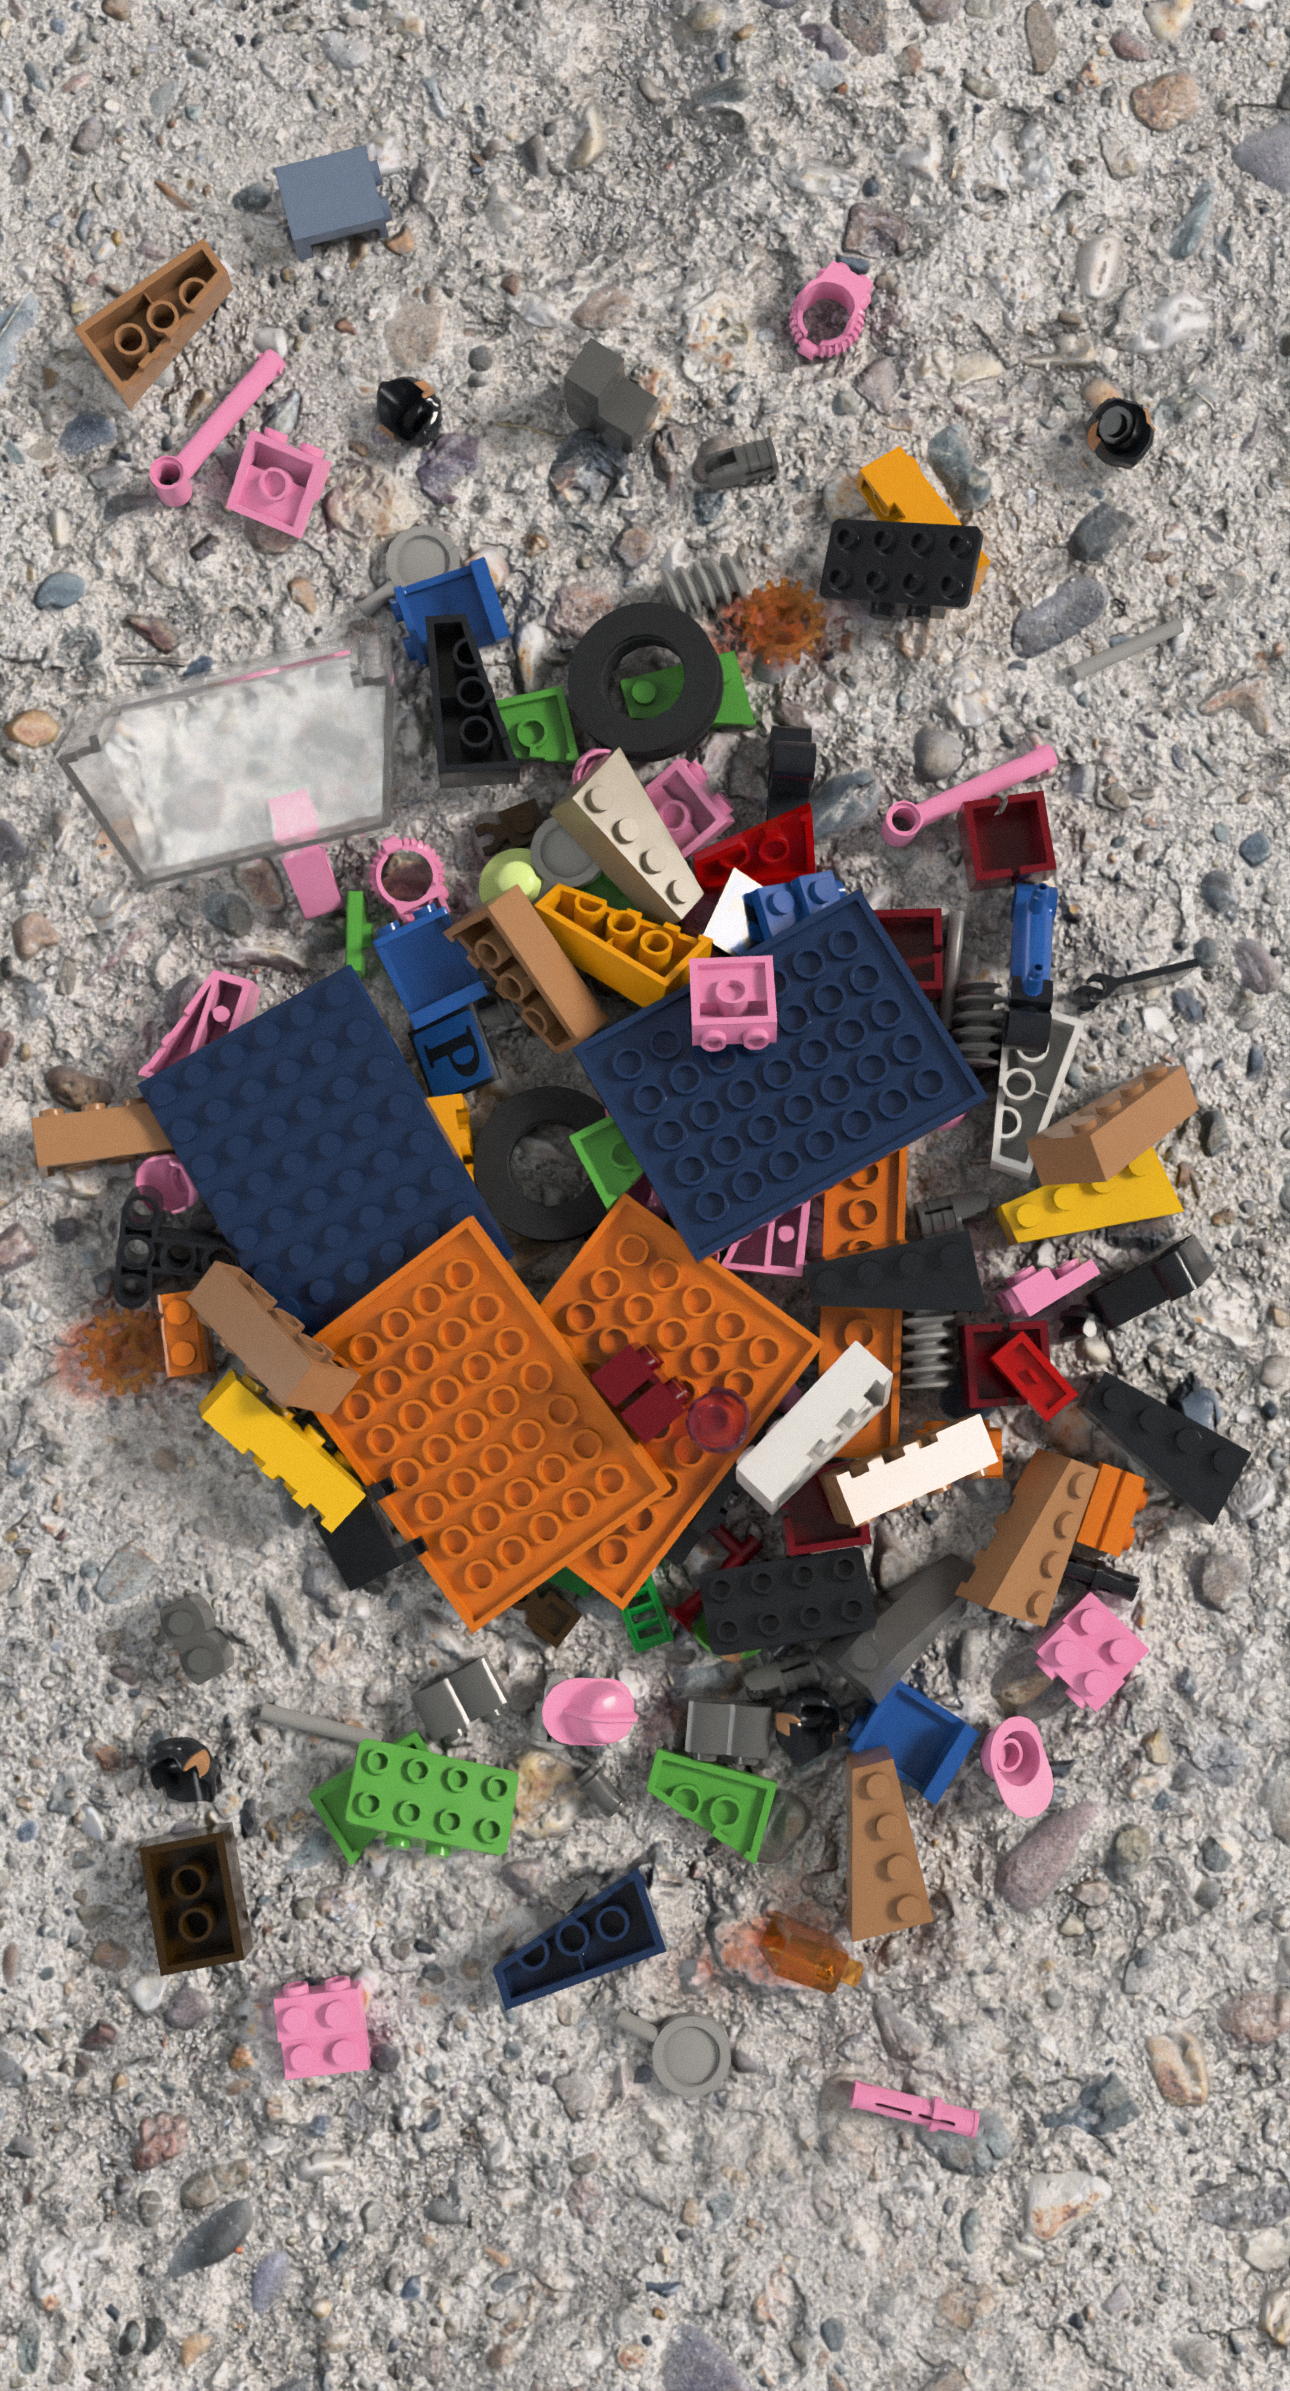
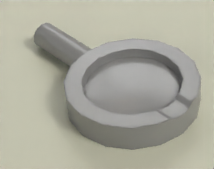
(413, 557)
(560, 859)
(687, 2050)

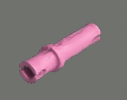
(915, 2109)

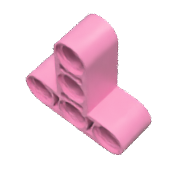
(314, 882)

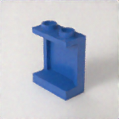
(455, 592)
(427, 967)
(920, 1735)

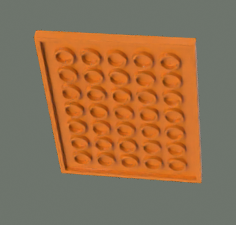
(710, 1330)
(482, 1426)

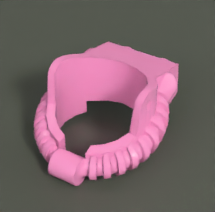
(840, 285)
(436, 893)

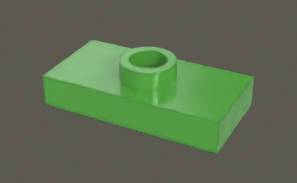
(358, 932)

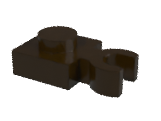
(516, 827)
(549, 1616)

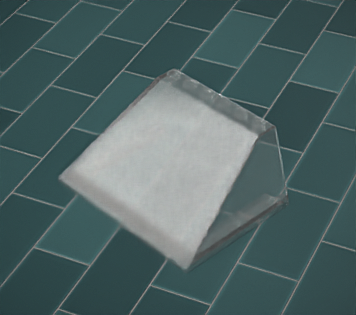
(240, 759)

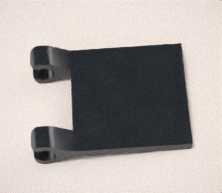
(1132, 983)
(363, 1542)

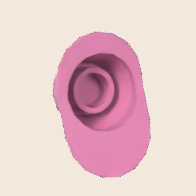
(588, 1711)
(1019, 1765)

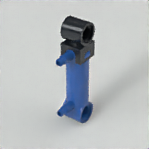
(1030, 988)

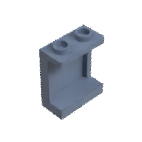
(332, 198)

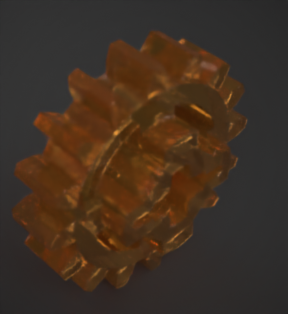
(782, 604)
(115, 1364)

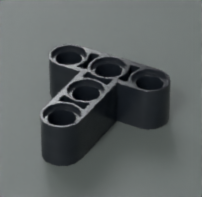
(790, 769)
(159, 1240)
(1160, 1279)

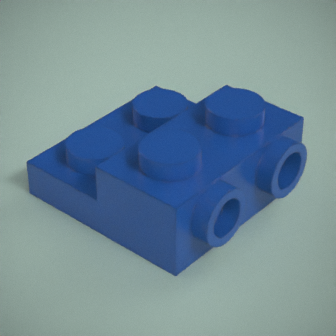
(791, 902)

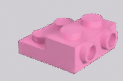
(278, 481)
(689, 806)
(733, 1002)
(1035, 1289)
(1089, 1652)
(322, 2027)

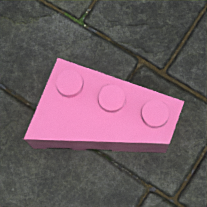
(214, 1011)
(773, 1249)

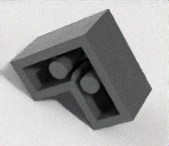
(606, 400)

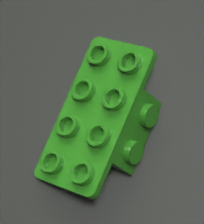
(430, 1800)

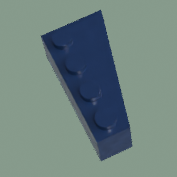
(589, 1941)

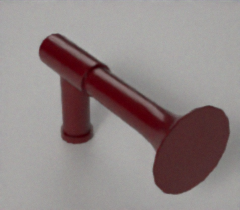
(739, 1554)

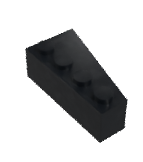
(467, 723)
(906, 1273)
(1175, 1450)

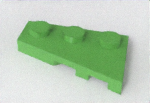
(657, 691)
(606, 1160)
(331, 1801)

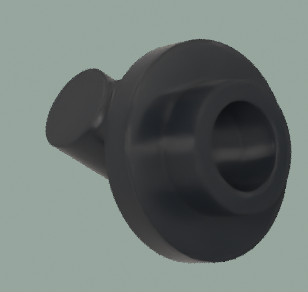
(1078, 1323)

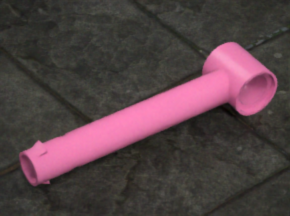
(213, 431)
(980, 787)

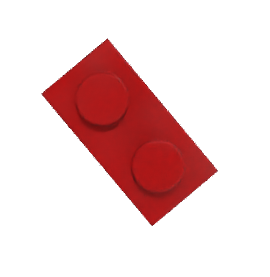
(1033, 1376)

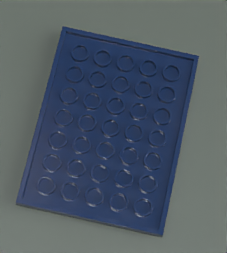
(765, 1130)
(316, 1150)

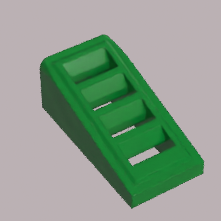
(661, 1617)

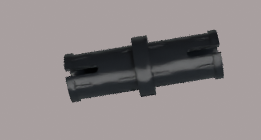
(1101, 1577)

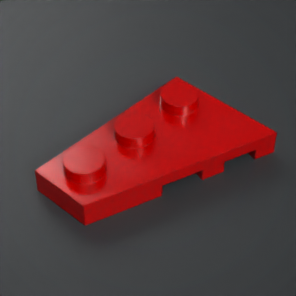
(765, 853)

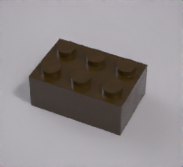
(196, 1898)

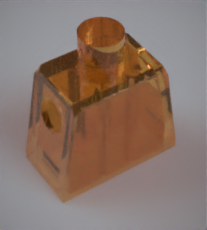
(807, 1955)

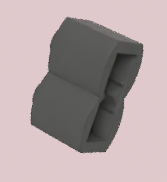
(202, 1648)
(460, 1698)
(728, 1728)

